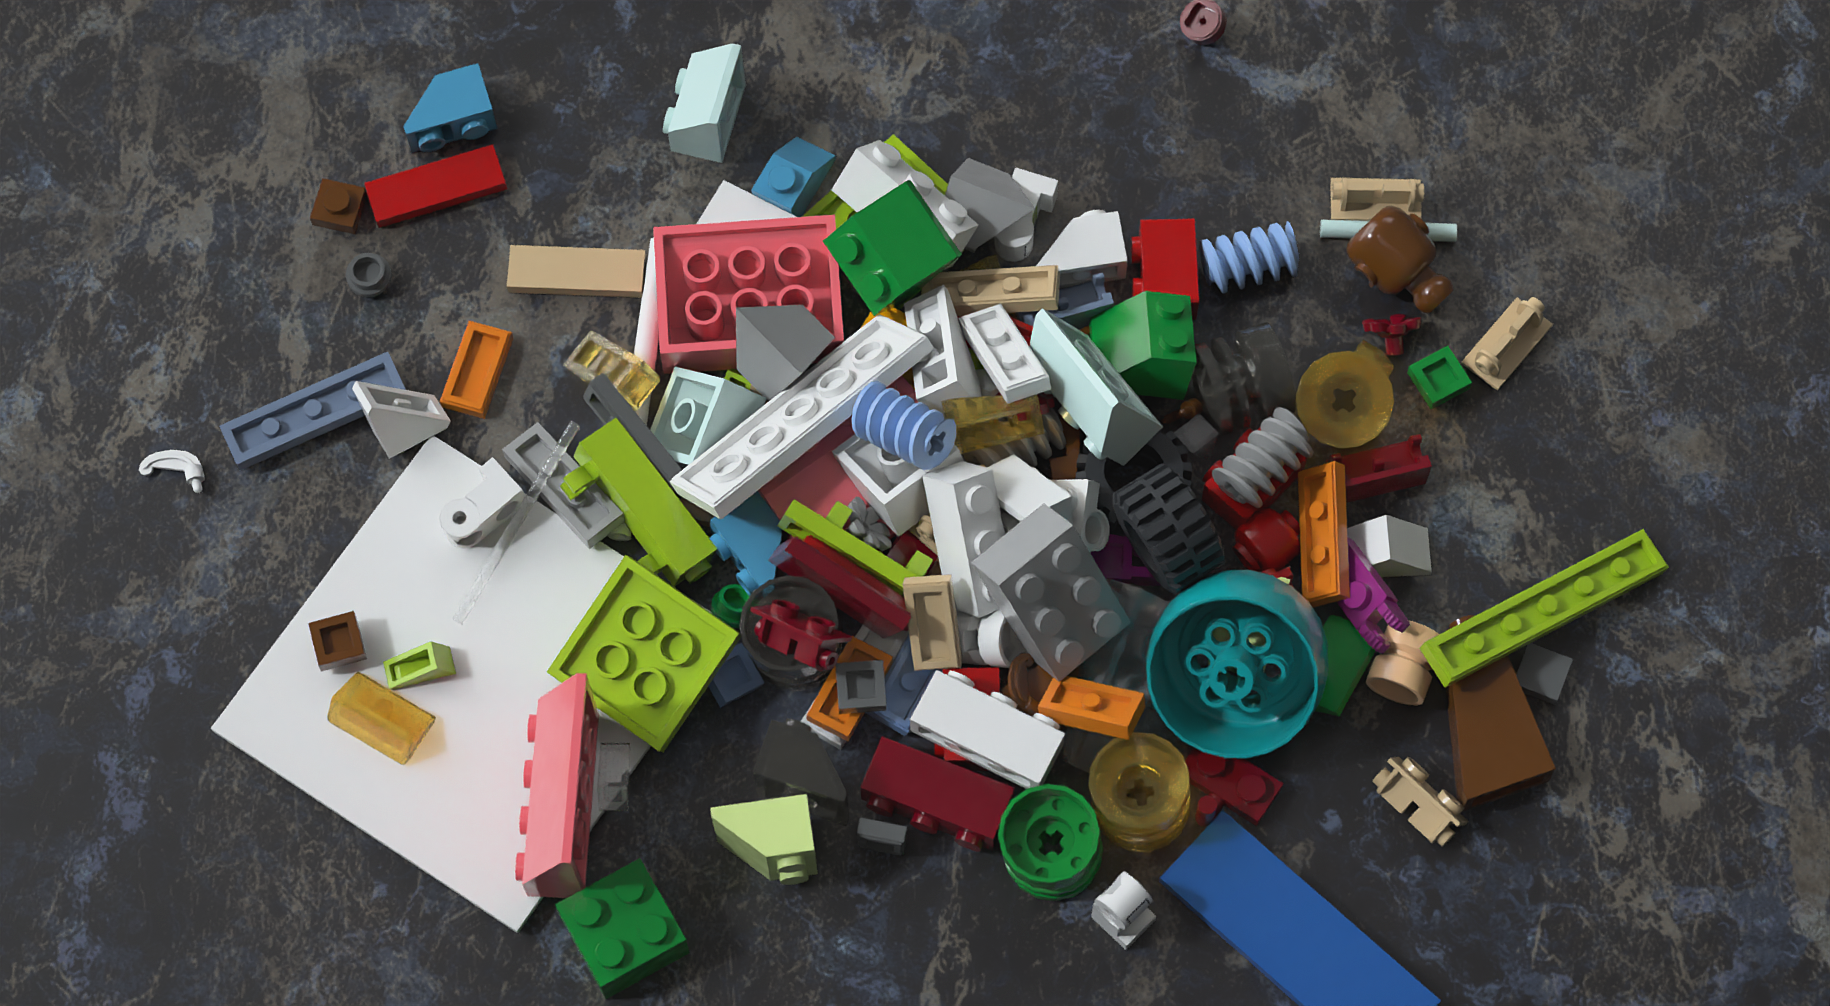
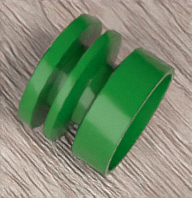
(1051, 816)

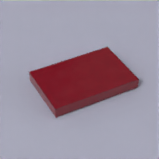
(843, 587)

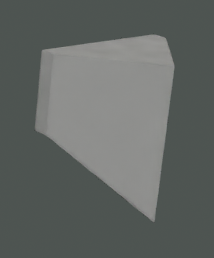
(989, 199)
(777, 345)

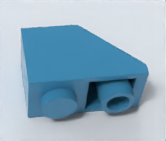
(451, 110)
(748, 539)

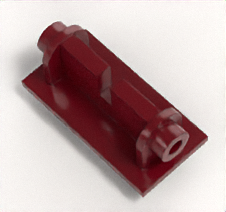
(785, 625)

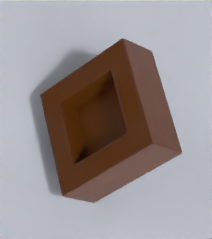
(338, 206)
(337, 641)

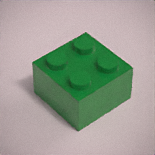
(622, 928)

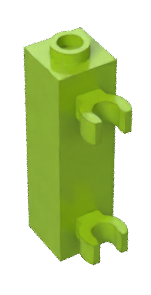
(648, 503)

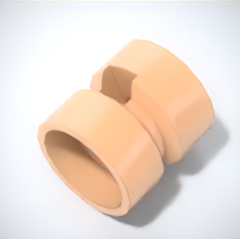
(1403, 669)

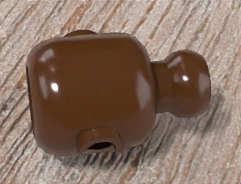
(1396, 256)

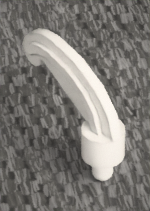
(176, 461)

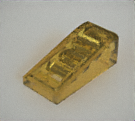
(625, 370)
(971, 411)

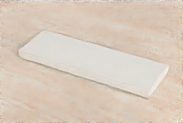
(799, 416)

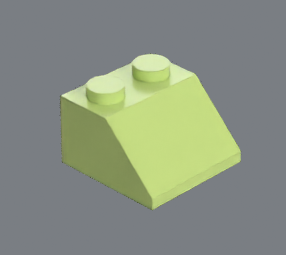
(769, 836)

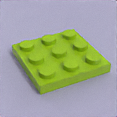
(646, 652)

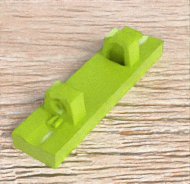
(802, 521)

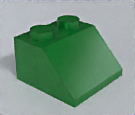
(892, 248)
(1149, 342)

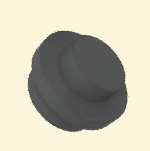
(368, 275)

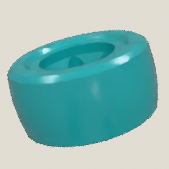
(1211, 705)

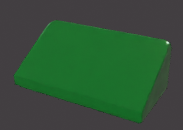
(1347, 661)

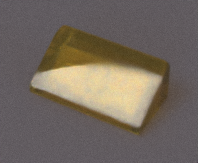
(379, 717)

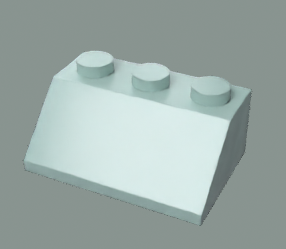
(1091, 390)

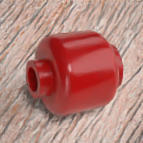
(1267, 540)

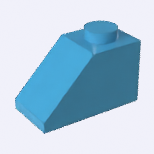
(793, 176)

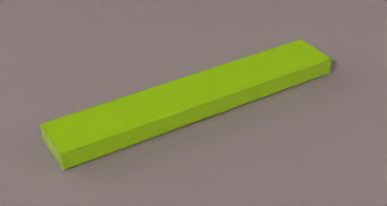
(1543, 608)

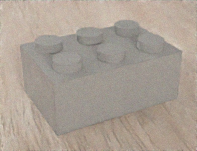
(1051, 591)

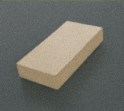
(933, 622)

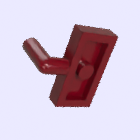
(1230, 784)

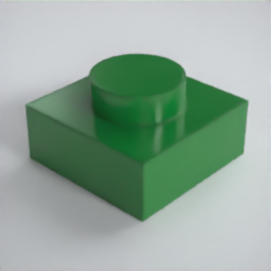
(1439, 377)

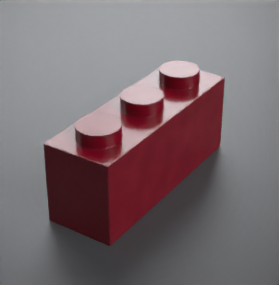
(935, 795)

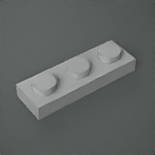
(588, 515)

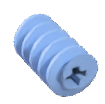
(1249, 256)
(903, 426)

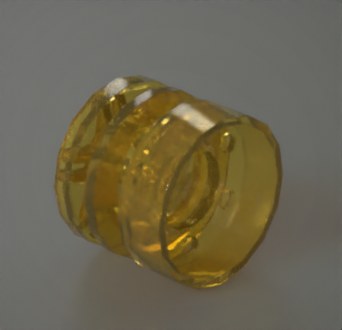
(1372, 399)
(1134, 767)

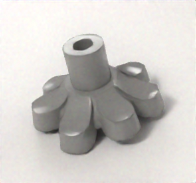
(865, 526)

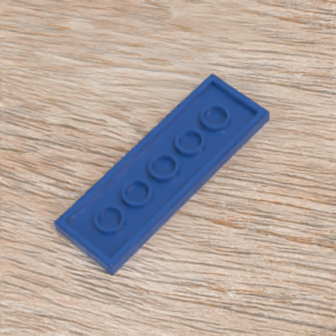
(1285, 924)

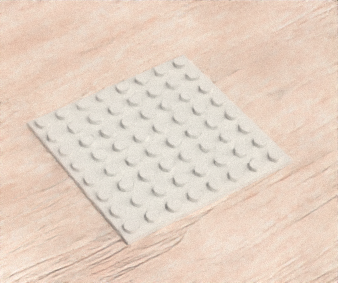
(463, 787)

